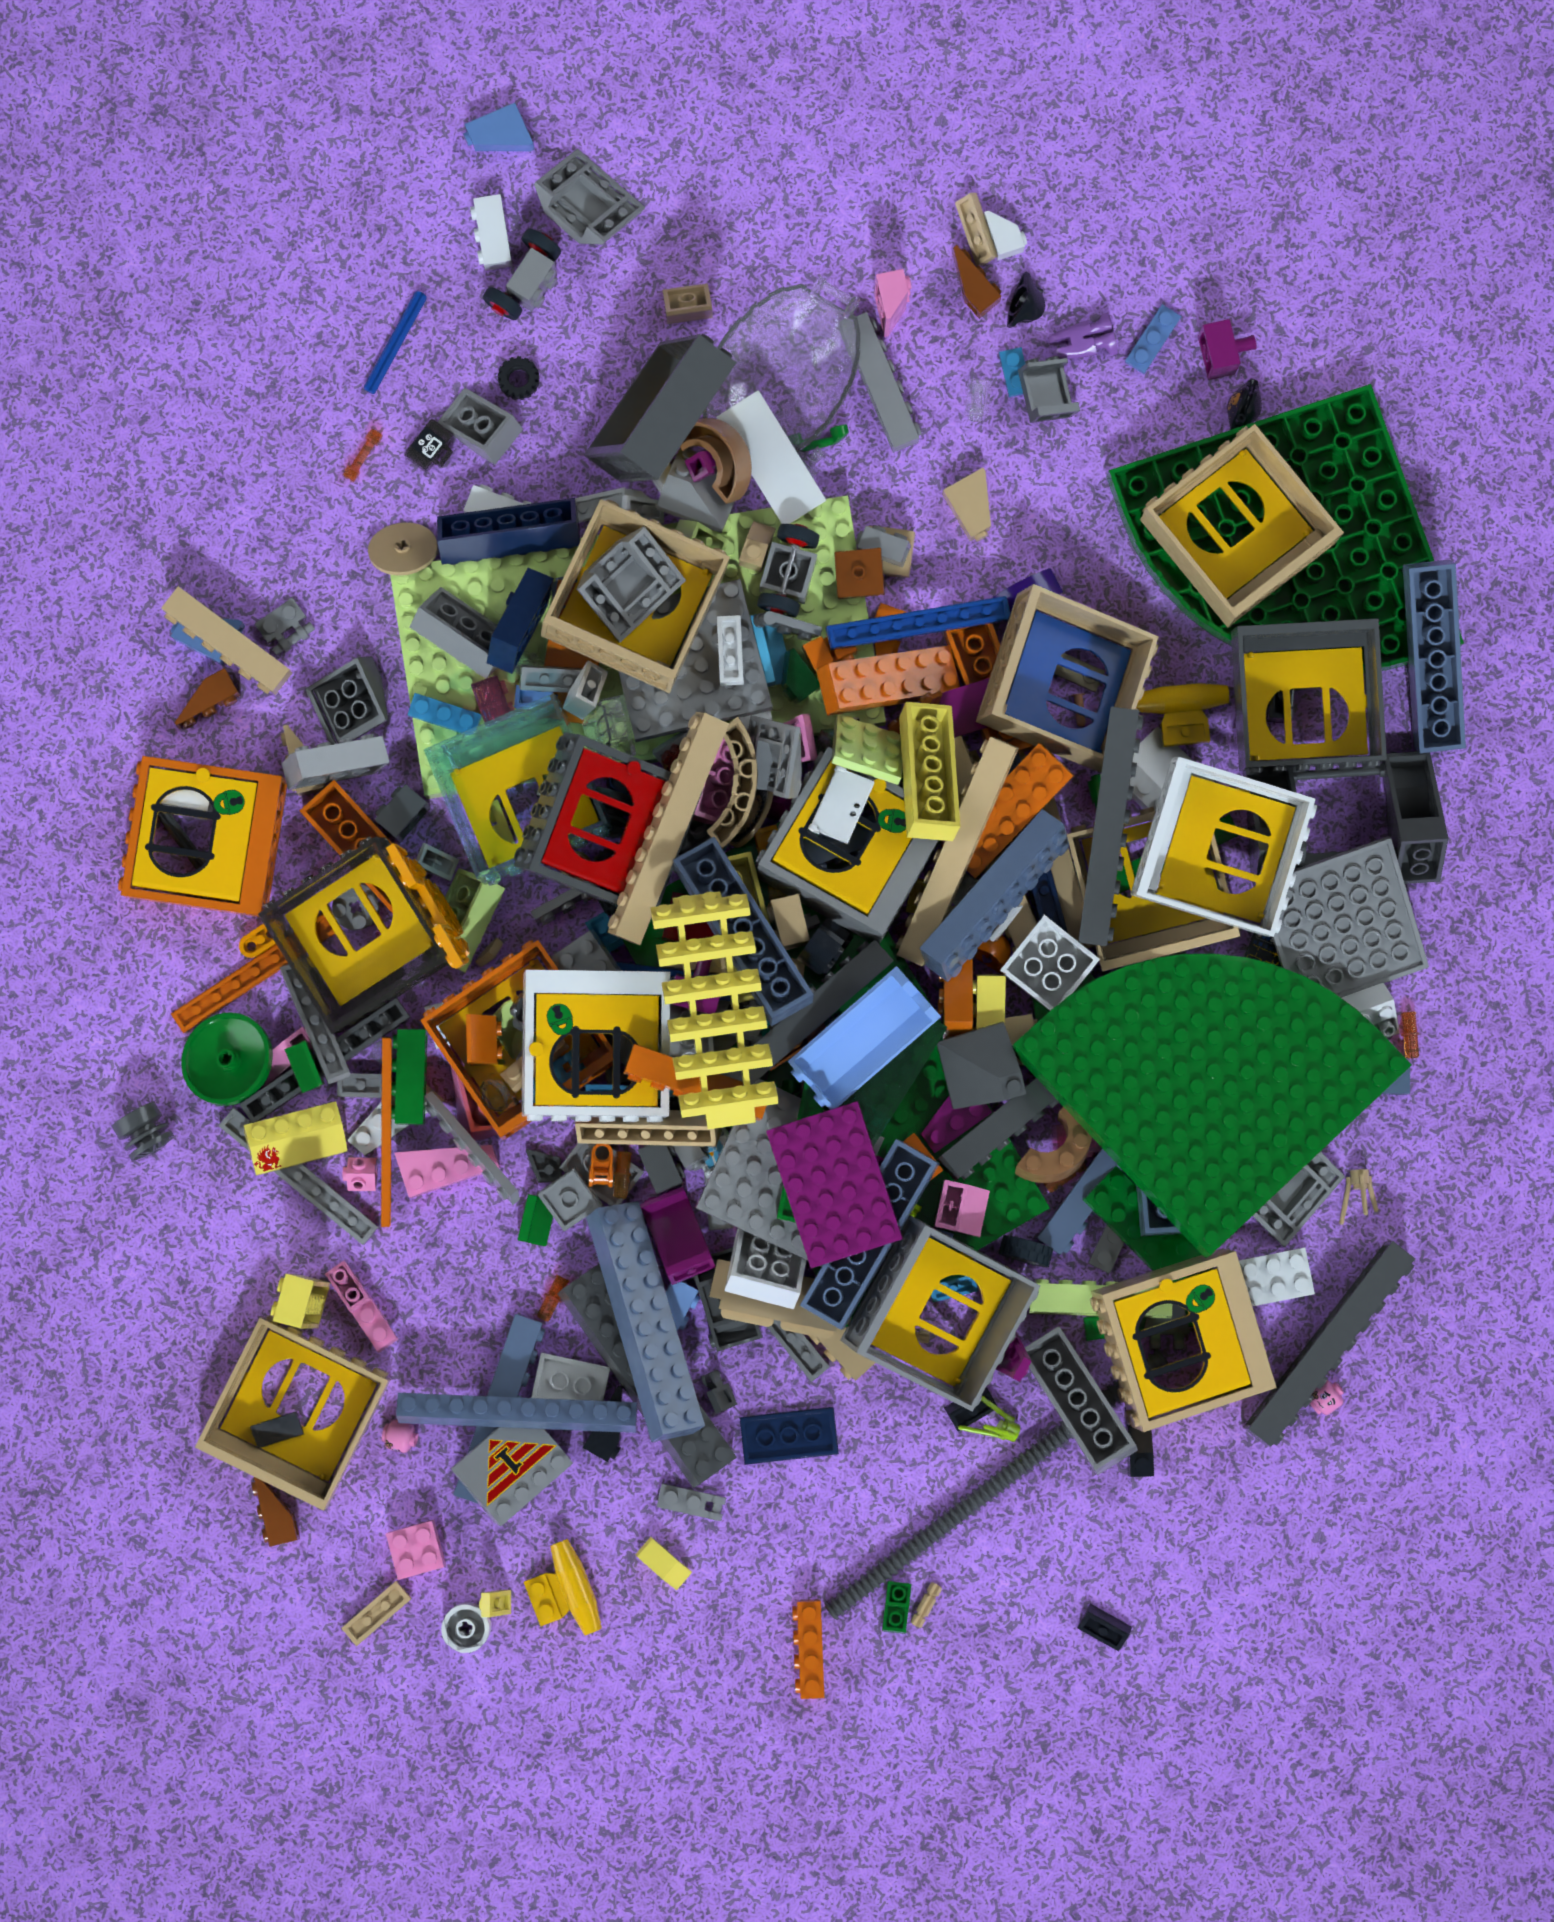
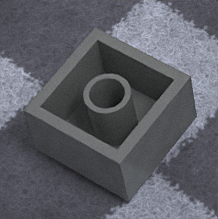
(401, 812)
(661, 1167)

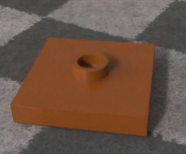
(859, 573)

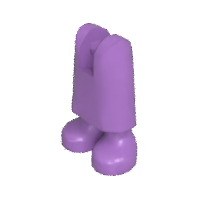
(1081, 340)

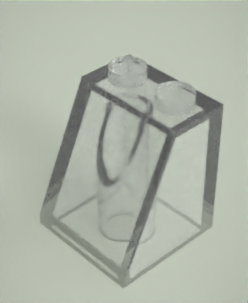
(610, 725)

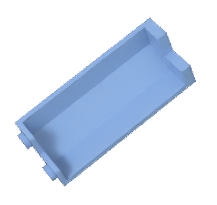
(863, 1039)

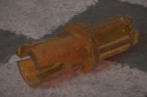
(1410, 1035)
(622, 1174)
(552, 1298)

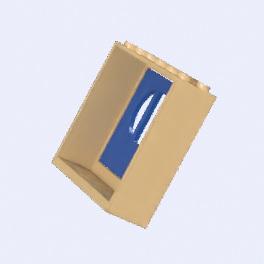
(1027, 662)

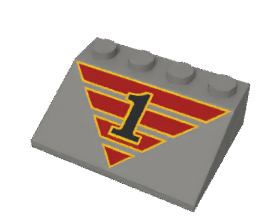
(510, 1469)

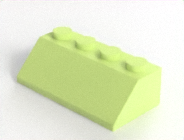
(473, 907)

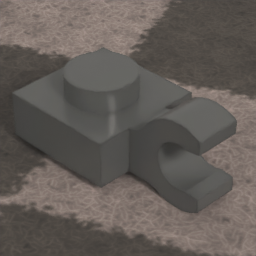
(720, 1395)

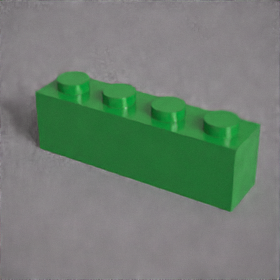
(410, 1077)

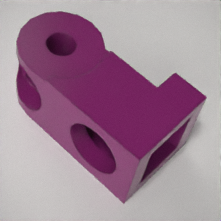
(701, 465)

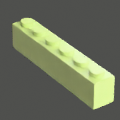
(1074, 1299)

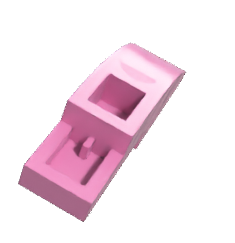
(361, 1306)

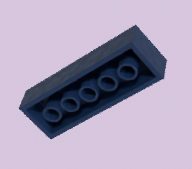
(508, 531)

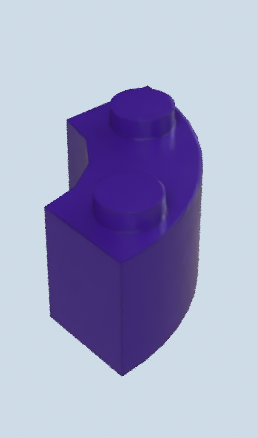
(1043, 579)

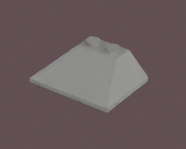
(585, 202)
(692, 499)
(629, 582)
(777, 756)
(1299, 1199)

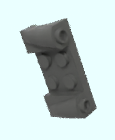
(724, 1332)

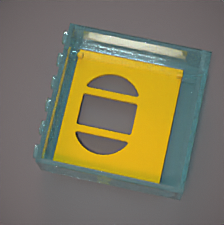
(494, 775)

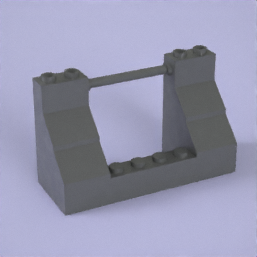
(1412, 814)

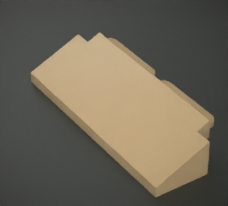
(763, 1313)

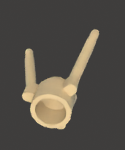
(1361, 1181)

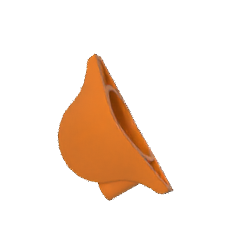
(998, 951)

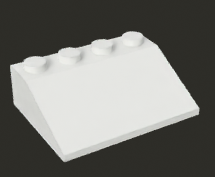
(1152, 769)

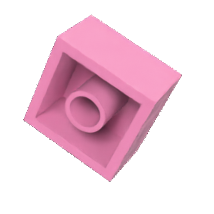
(415, 1549)

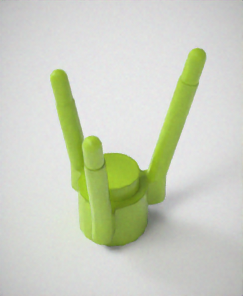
(1005, 1429)

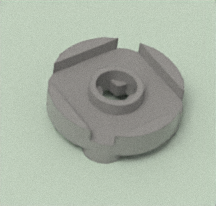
(357, 920)

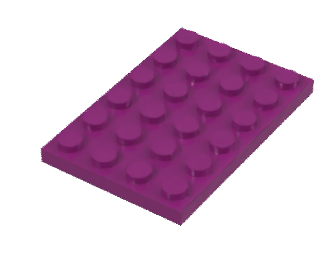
(834, 1184)

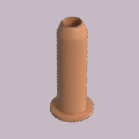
(1078, 700)

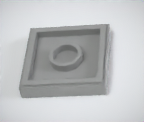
(569, 1199)

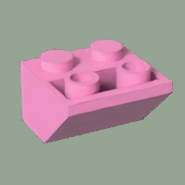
(961, 1208)

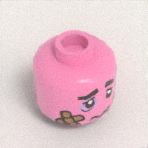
(1327, 1398)
(399, 1436)

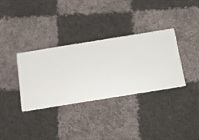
(774, 459)

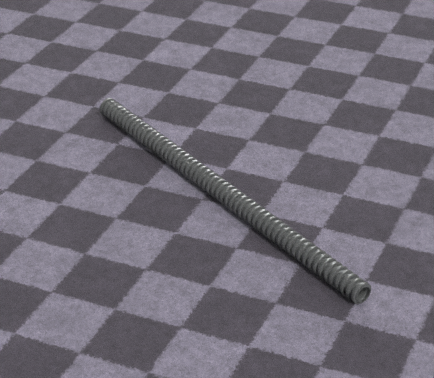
(965, 1508)

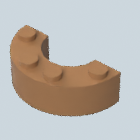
(729, 453)
(1060, 1163)

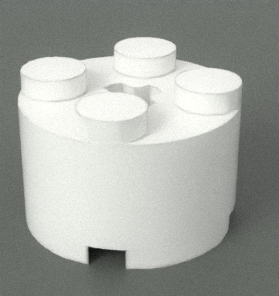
(458, 1638)

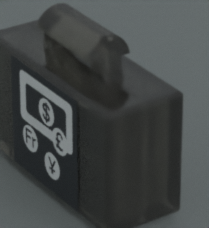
(430, 446)

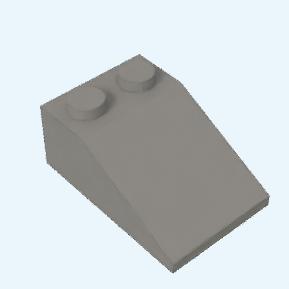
(481, 425)

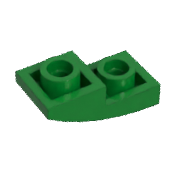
(896, 1607)

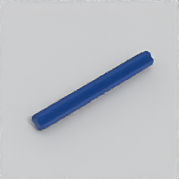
(395, 342)

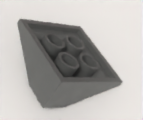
(350, 700)
(980, 1067)

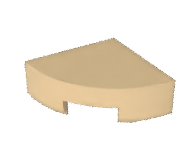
(489, 952)

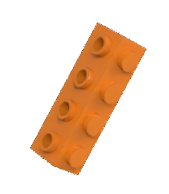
(810, 1647)

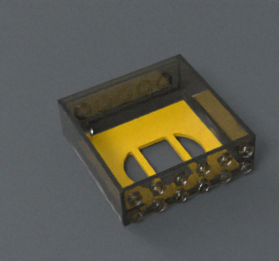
(359, 970)

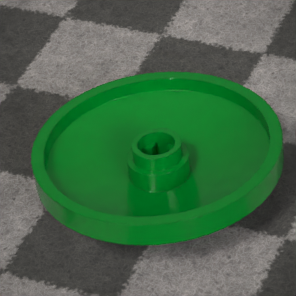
(226, 1059)

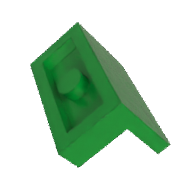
(304, 1066)
(535, 1222)

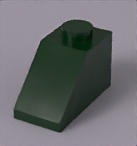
(797, 678)

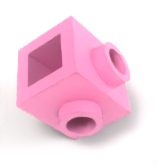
(361, 1174)

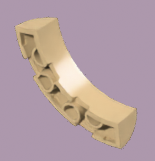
(743, 786)

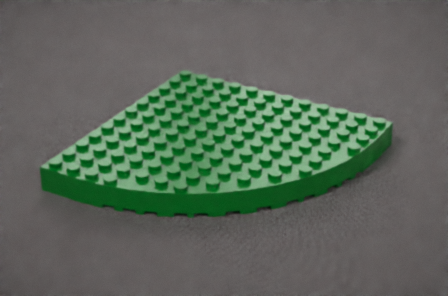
(1353, 472)
(1210, 1079)

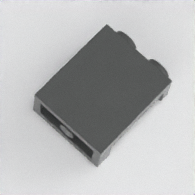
(1046, 390)

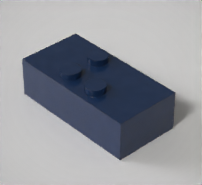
(519, 620)

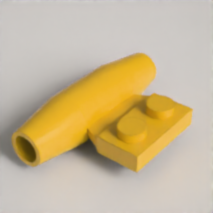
(1182, 710)
(565, 1591)

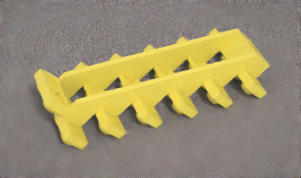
(727, 1105)

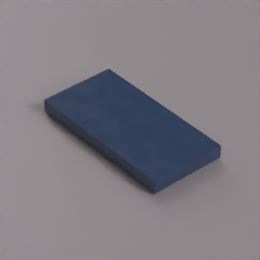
(789, 1435)

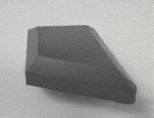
(544, 1166)

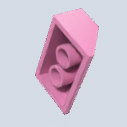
(891, 297)

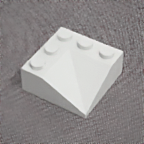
(1049, 964)
(764, 1271)

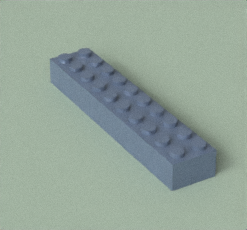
(645, 1321)

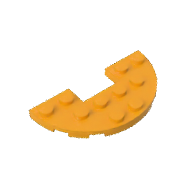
(446, 925)

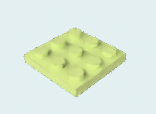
(867, 749)

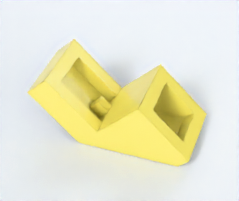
(663, 1563)

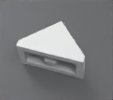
(437, 862)

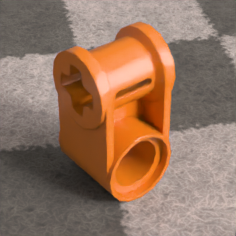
(601, 1167)

